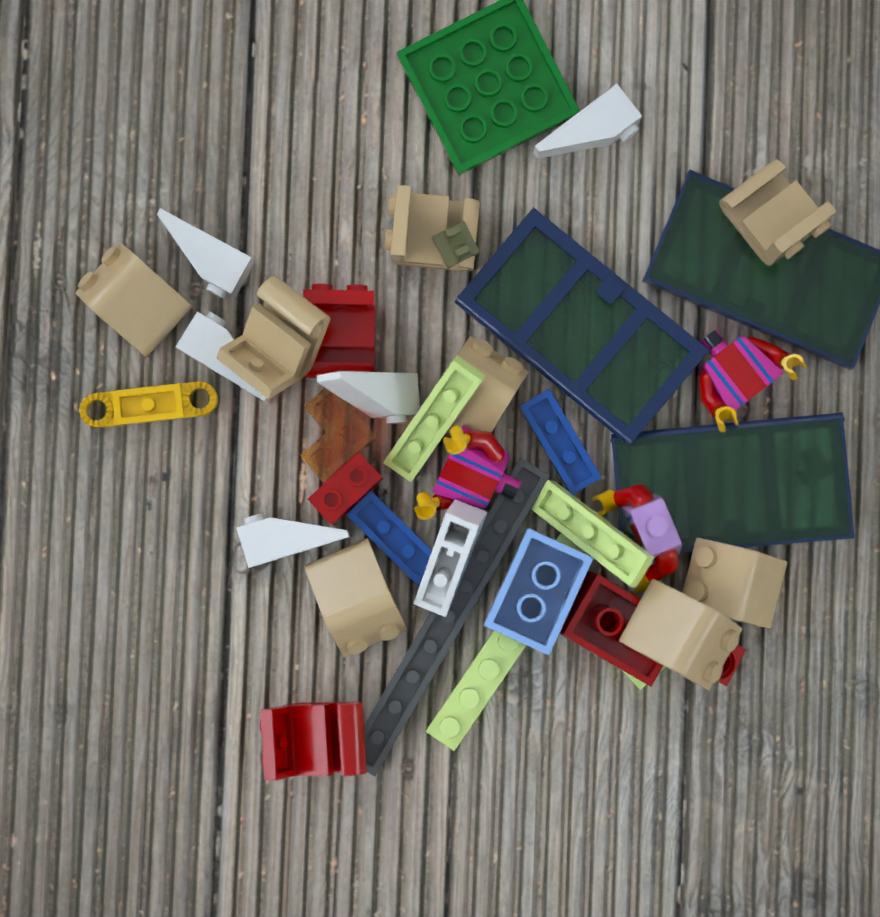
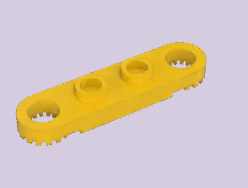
(148, 404)

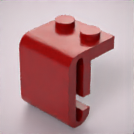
(351, 329)
(313, 740)

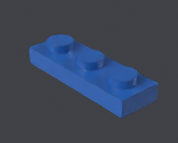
(560, 442)
(392, 536)

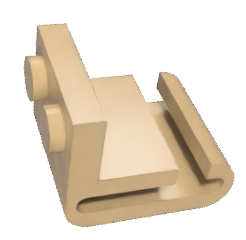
(775, 214)
(418, 219)
(132, 299)
(277, 339)
(495, 391)
(735, 581)
(354, 598)
(681, 634)

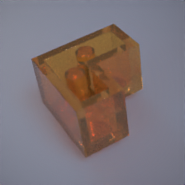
(343, 437)

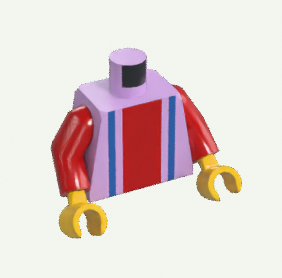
(650, 526)

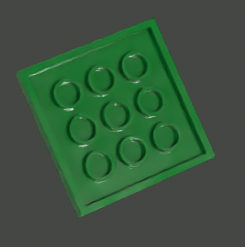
(488, 83)

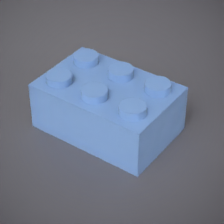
(538, 591)

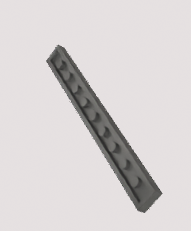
(439, 631)

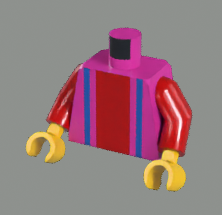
(740, 373)
(469, 473)

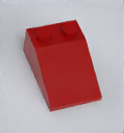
(598, 621)

